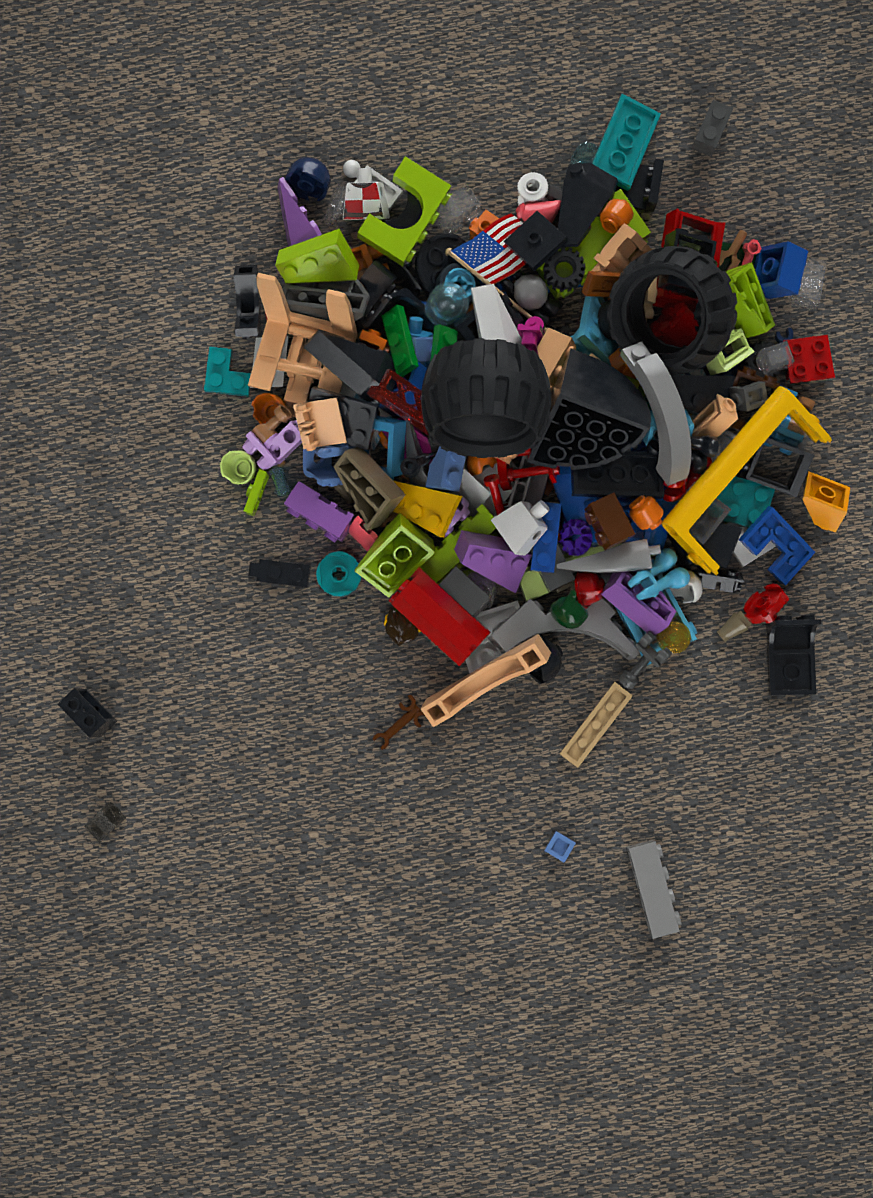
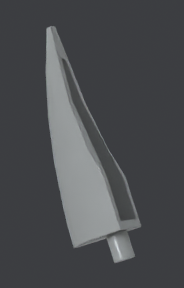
(621, 558)

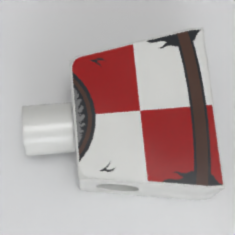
(365, 198)

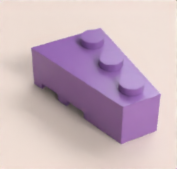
(319, 512)
(649, 614)

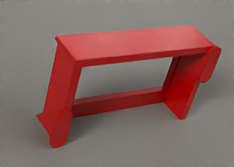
(674, 221)

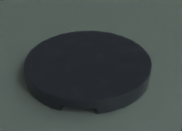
(432, 259)

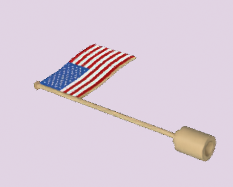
(490, 258)

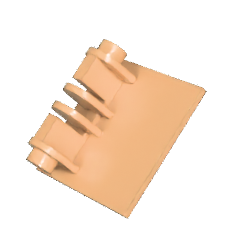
(320, 423)

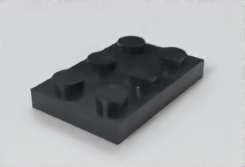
(356, 414)

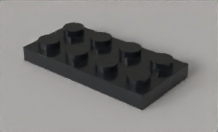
(626, 477)

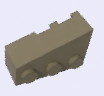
(369, 486)

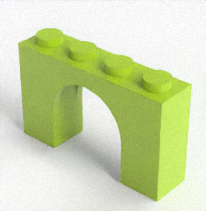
(400, 243)

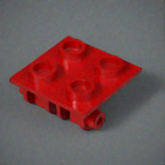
(811, 359)

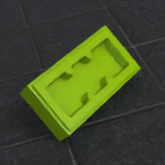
(255, 492)

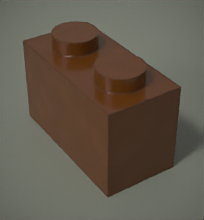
(609, 521)

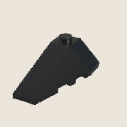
(583, 197)

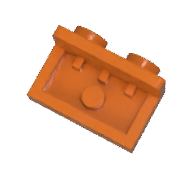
(374, 340)

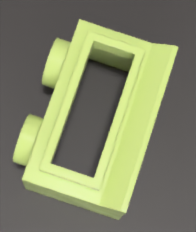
(741, 351)

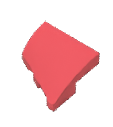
(359, 533)

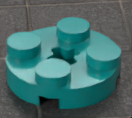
(331, 584)

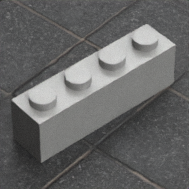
(653, 889)

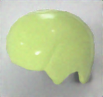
(238, 467)

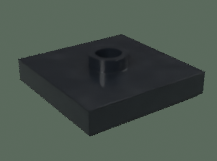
(535, 241)

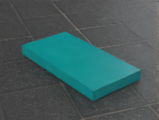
(626, 140)

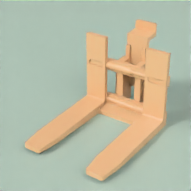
(300, 364)

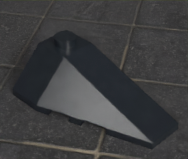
(352, 362)

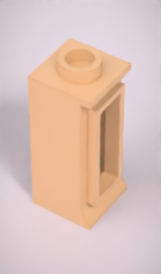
(715, 417)

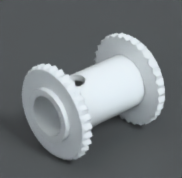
(534, 191)

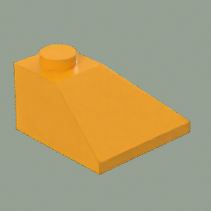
(825, 501)

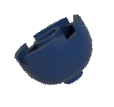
(308, 178)

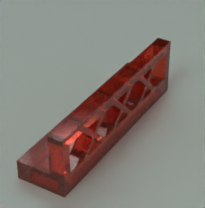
(397, 404)

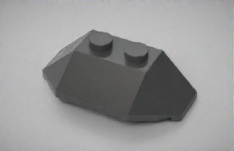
(310, 297)

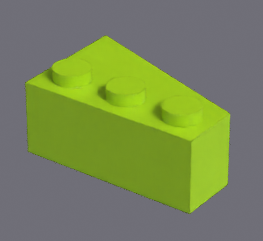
(318, 260)
(751, 305)

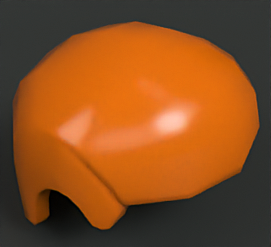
(264, 406)
(475, 465)

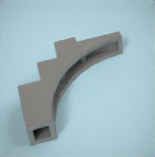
(531, 620)

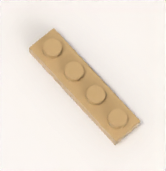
(596, 724)

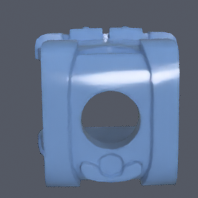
(323, 469)

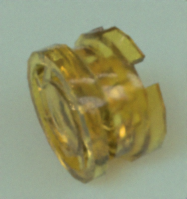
(674, 637)

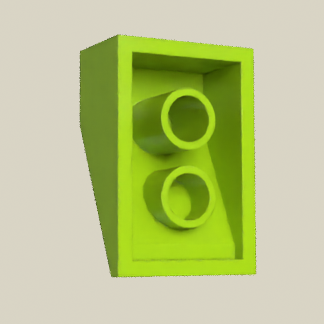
(395, 555)

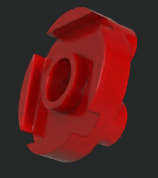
(766, 604)

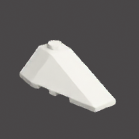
(492, 316)

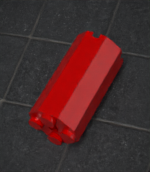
(439, 616)

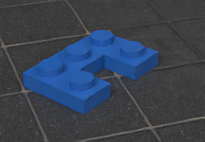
(773, 528)

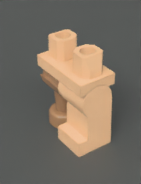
(621, 250)

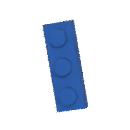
(545, 548)

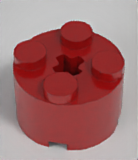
(675, 325)

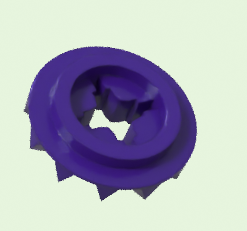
(580, 545)

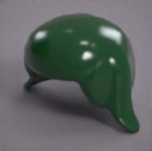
(568, 611)

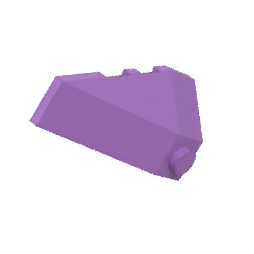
(295, 217)

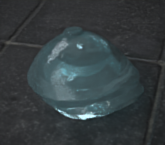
(447, 304)

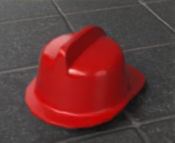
(588, 588)

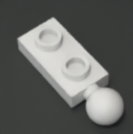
(392, 192)

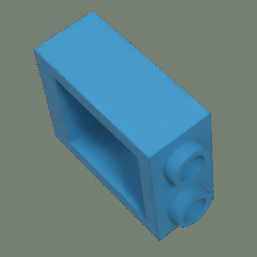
(396, 443)

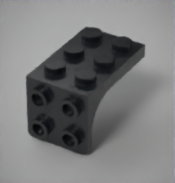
(412, 306)
(792, 655)

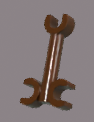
(413, 712)

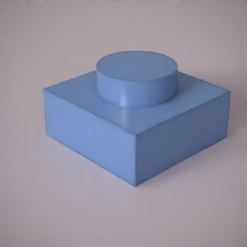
(559, 846)

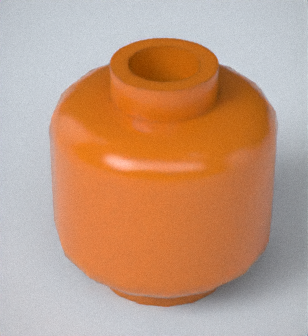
(615, 215)
(646, 512)

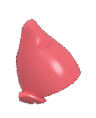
(548, 209)

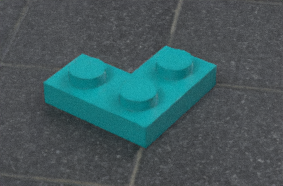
(220, 378)

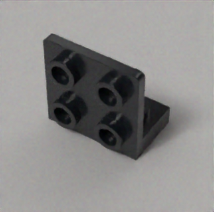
(645, 186)

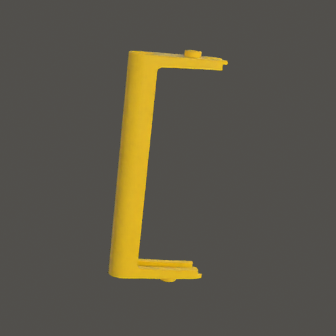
(729, 463)

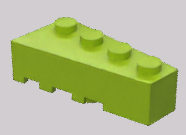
(445, 558)

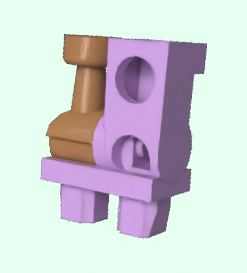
(270, 443)

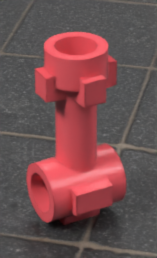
(750, 248)

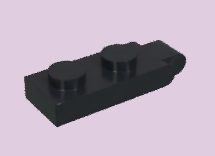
(280, 573)

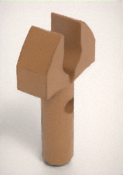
(732, 252)

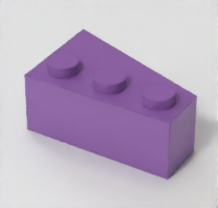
(492, 558)

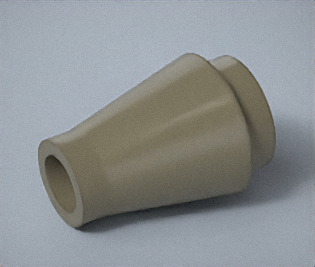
(734, 626)

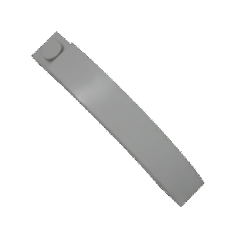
(667, 409)

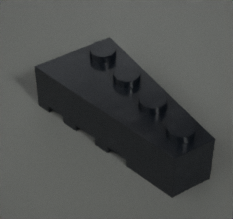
(699, 390)

